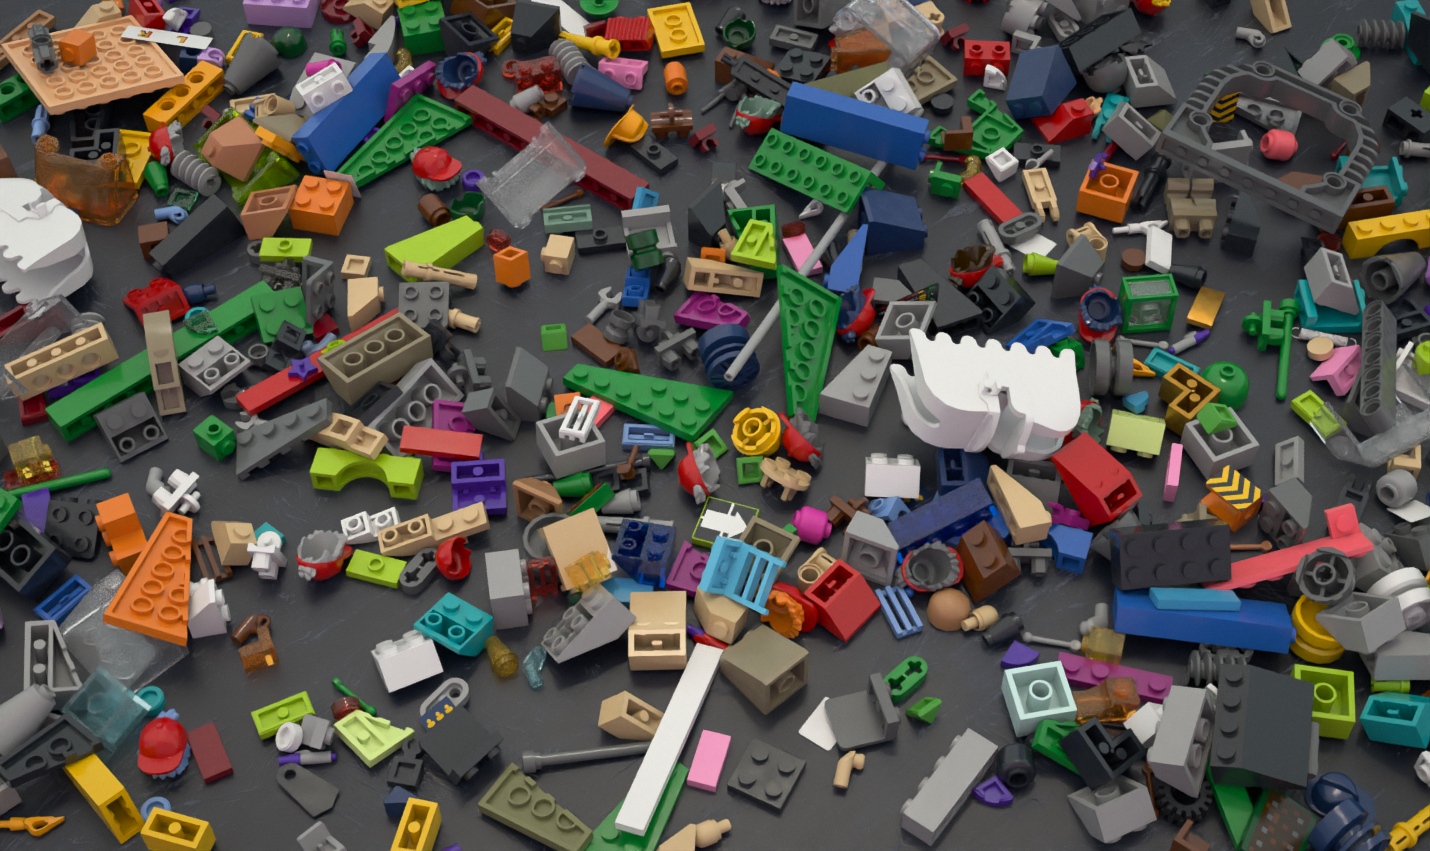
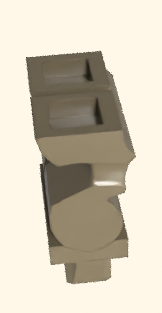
(1194, 213)

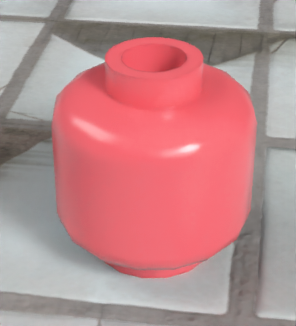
(1278, 145)

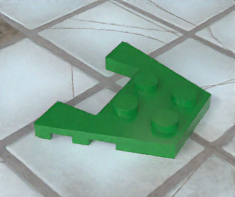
(990, 130)

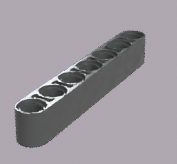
(1378, 367)

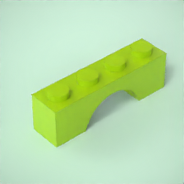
(336, 468)

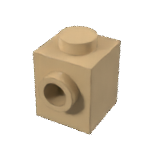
(558, 254)

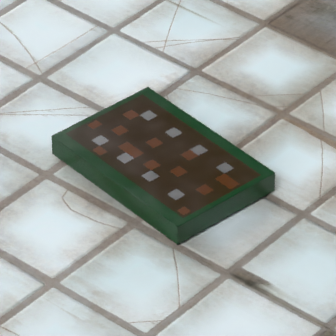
(1277, 824)

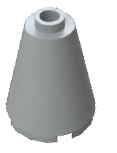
(24, 716)

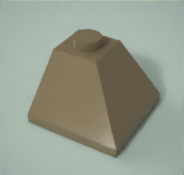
(282, 125)
(769, 539)

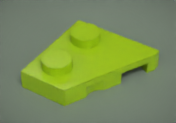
(756, 245)

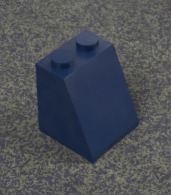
(1039, 82)
(891, 220)

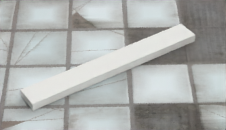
(669, 740)

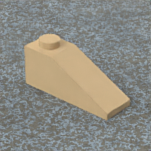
(721, 278)
(1019, 508)

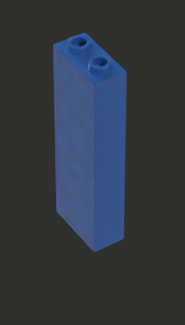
(341, 125)
(855, 126)
(1256, 625)

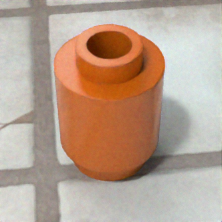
(675, 78)

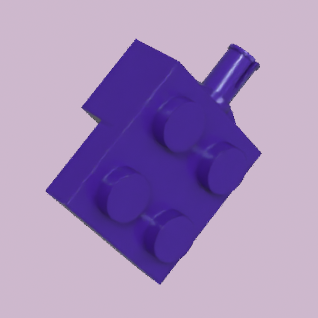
(480, 482)

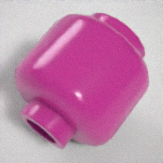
(811, 525)

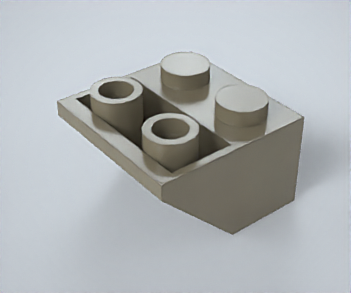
(1353, 83)

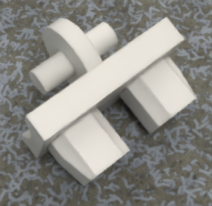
(184, 486)
(267, 555)

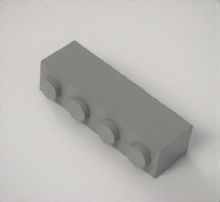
(948, 786)

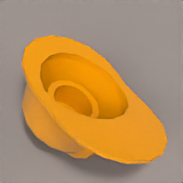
(628, 129)

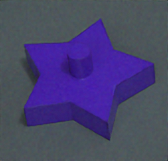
(1097, 164)
(302, 368)

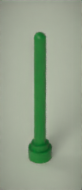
(1291, 311)
(64, 482)

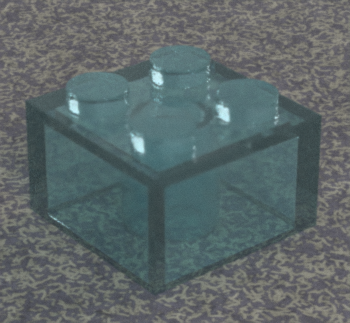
(107, 708)

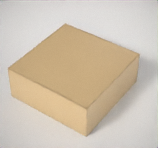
(356, 267)

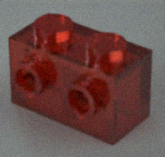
(537, 72)

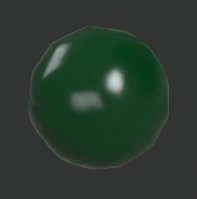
(739, 34)
(289, 42)
(471, 204)

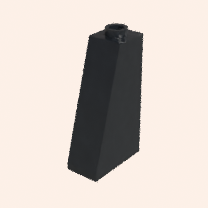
(197, 237)
(954, 311)

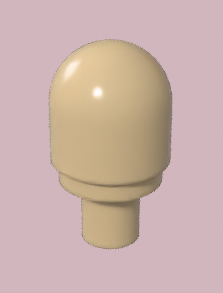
(727, 243)
(980, 618)
(710, 832)

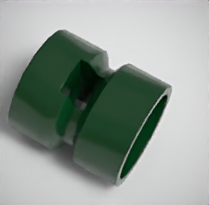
(644, 249)

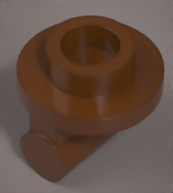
(627, 361)

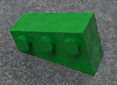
(766, 213)

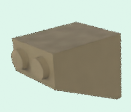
(766, 667)

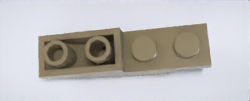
(164, 362)

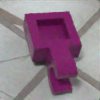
(1068, 516)

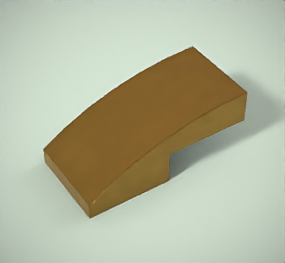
(1205, 307)

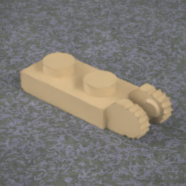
(1041, 192)

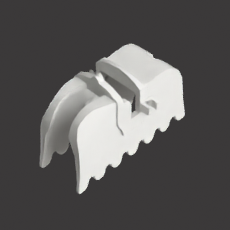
(40, 243)
(988, 396)

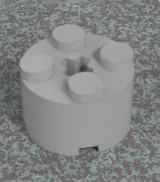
(1024, 16)

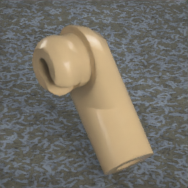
(844, 767)

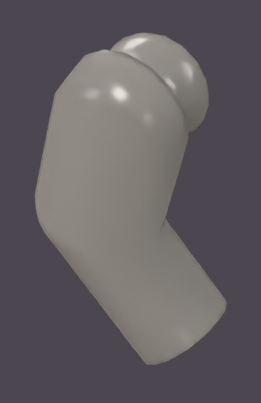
(1100, 619)

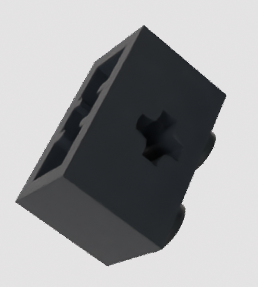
(1408, 121)

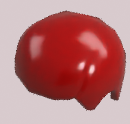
(453, 558)

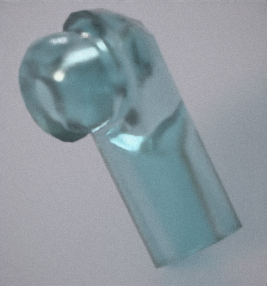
(533, 664)

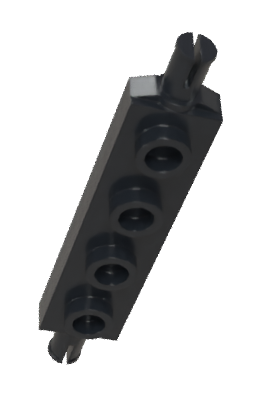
(757, 78)

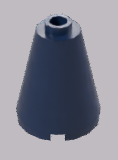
(598, 91)

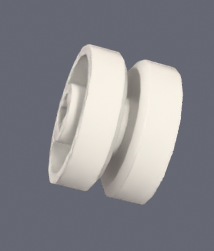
(1412, 592)

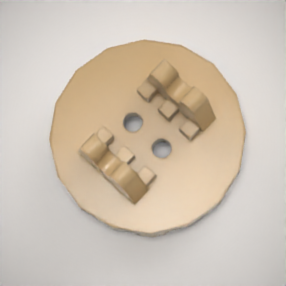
(782, 473)

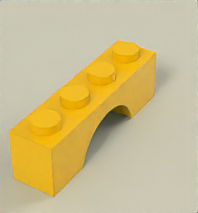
(1368, 236)

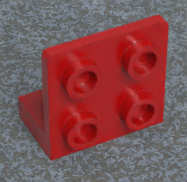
(158, 296)

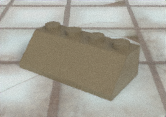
(375, 356)

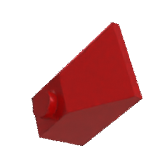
(1067, 121)

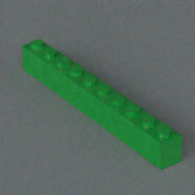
(74, 413)

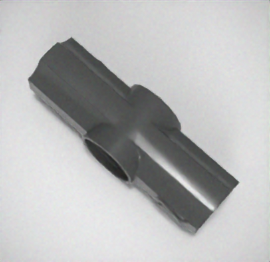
(42, 49)

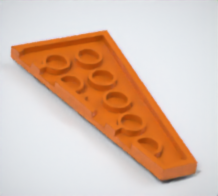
(157, 587)

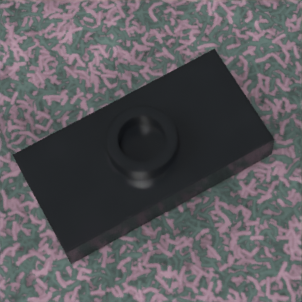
(1027, 151)
(654, 154)
(600, 239)

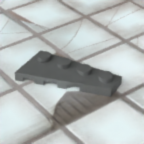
(279, 435)

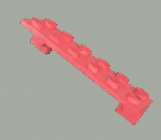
(1344, 536)

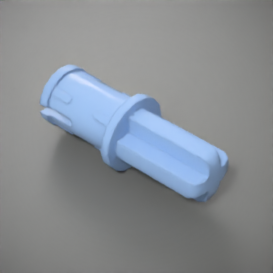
(40, 123)

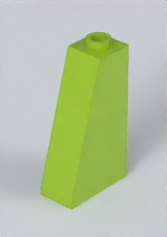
(440, 246)

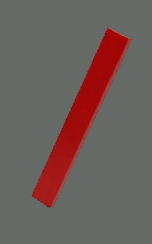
(281, 386)

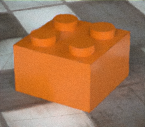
(1107, 193)
(321, 205)

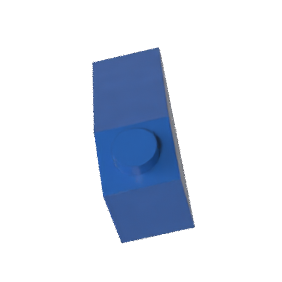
(847, 266)

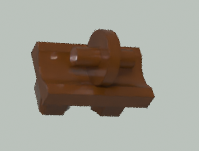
(671, 121)
(842, 511)

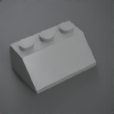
(1183, 739)

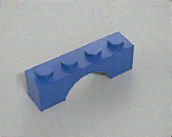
(1068, 544)

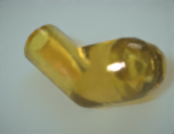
(404, 59)
(973, 167)

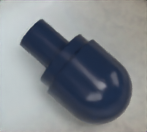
(198, 292)

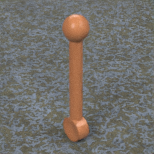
(1265, 547)

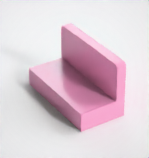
(1340, 369)

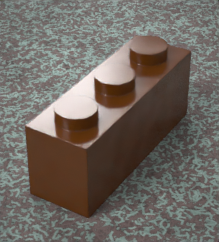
(1368, 204)

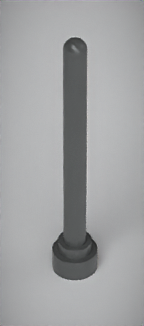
(534, 760)

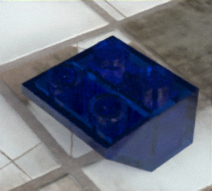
(645, 551)

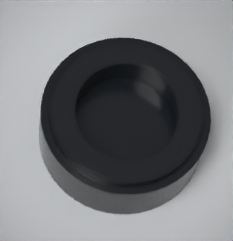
(942, 104)

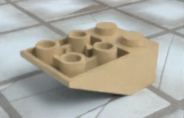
(659, 632)

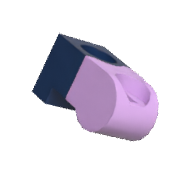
(191, 57)

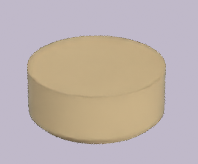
(1320, 348)

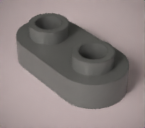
(1020, 228)

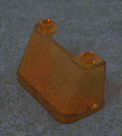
(98, 189)

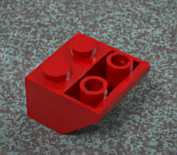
(842, 600)

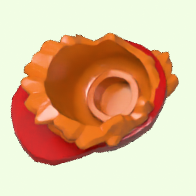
(789, 610)

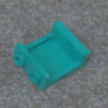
(1383, 175)
(1324, 318)

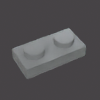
(1289, 460)

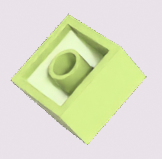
(1135, 433)

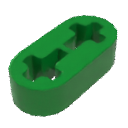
(910, 682)

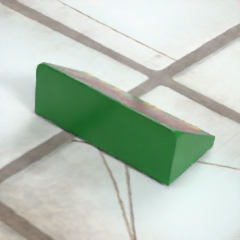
(594, 499)

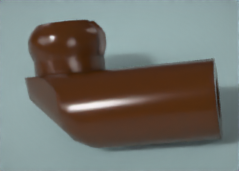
(248, 627)

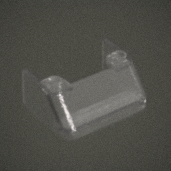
(34, 330)
(1410, 427)

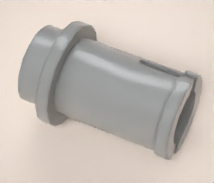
(1409, 148)

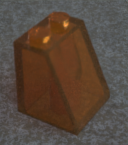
(857, 48)

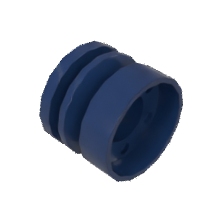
(718, 351)
(1344, 830)

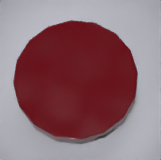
(333, 11)

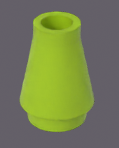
(1037, 264)

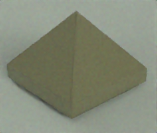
(1160, 119)

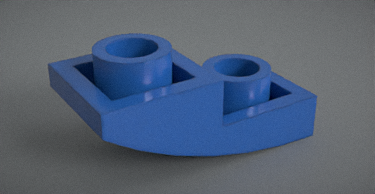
(636, 286)

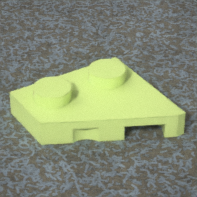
(371, 736)

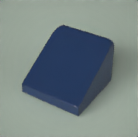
(397, 801)

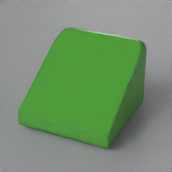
(554, 337)
(1216, 418)
(714, 441)

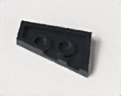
(48, 750)

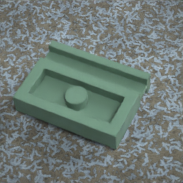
(567, 219)

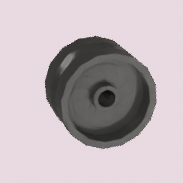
(1110, 367)
(537, 548)

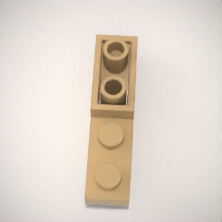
(351, 435)
(424, 532)

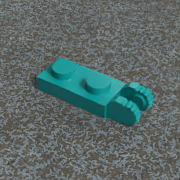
(1107, 109)

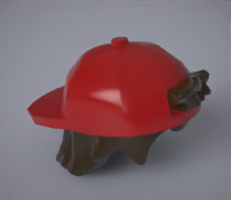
(971, 264)

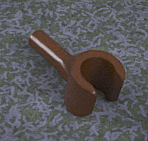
(627, 469)

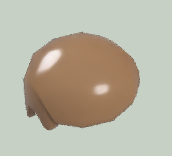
(948, 609)

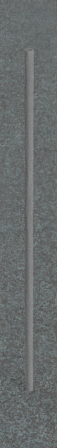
(804, 270)

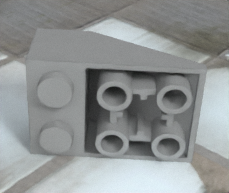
(588, 624)

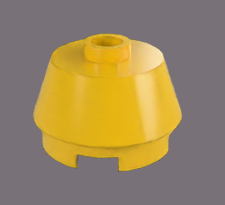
(757, 432)

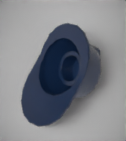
(1333, 788)

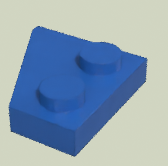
(1042, 333)

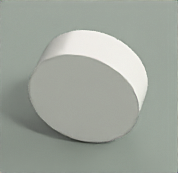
(289, 737)

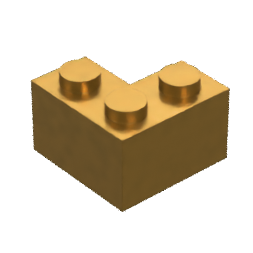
(1186, 396)

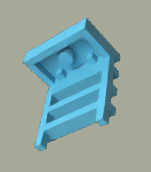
(729, 568)

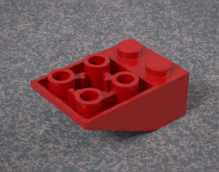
(1095, 479)

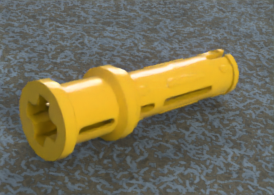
(596, 45)
(1406, 833)

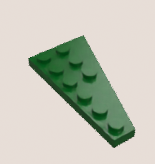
(807, 331)

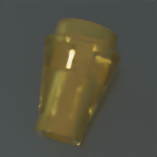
(502, 658)

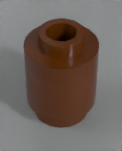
(434, 210)

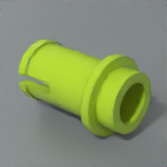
(1397, 686)

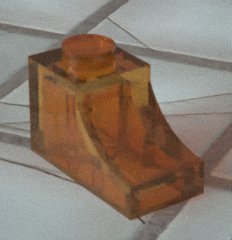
(1108, 701)

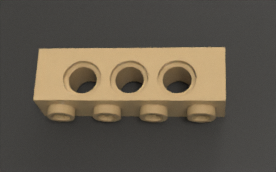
(63, 360)

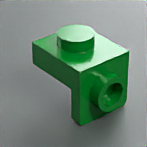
(944, 183)
(1068, 343)

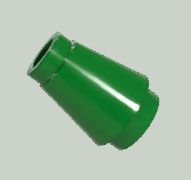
(157, 178)
(575, 485)

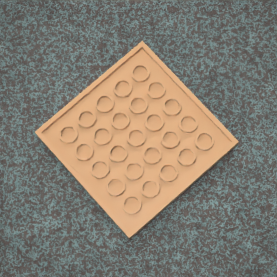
(116, 72)

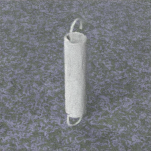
(1307, 334)

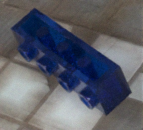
(943, 518)

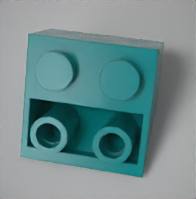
(457, 625)
(1397, 719)

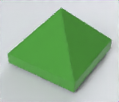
(661, 456)
(749, 469)
(924, 709)

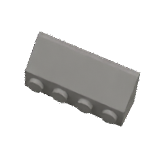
(414, 406)

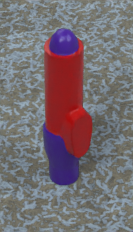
(701, 637)

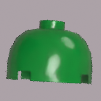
(1231, 381)

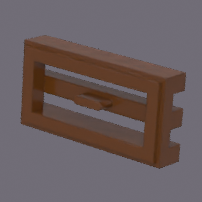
(205, 542)

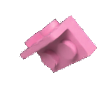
(624, 71)

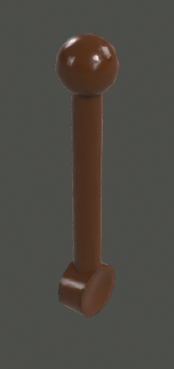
(578, 193)
(1147, 770)

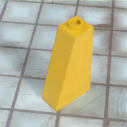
(106, 796)

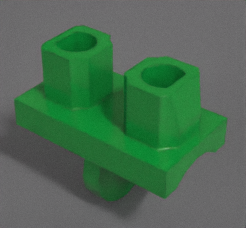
(1262, 323)

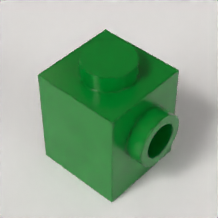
(215, 438)

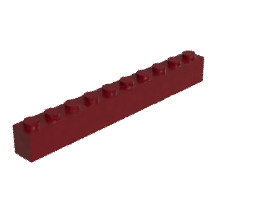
(517, 129)

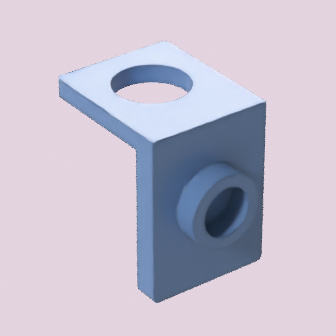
(887, 508)

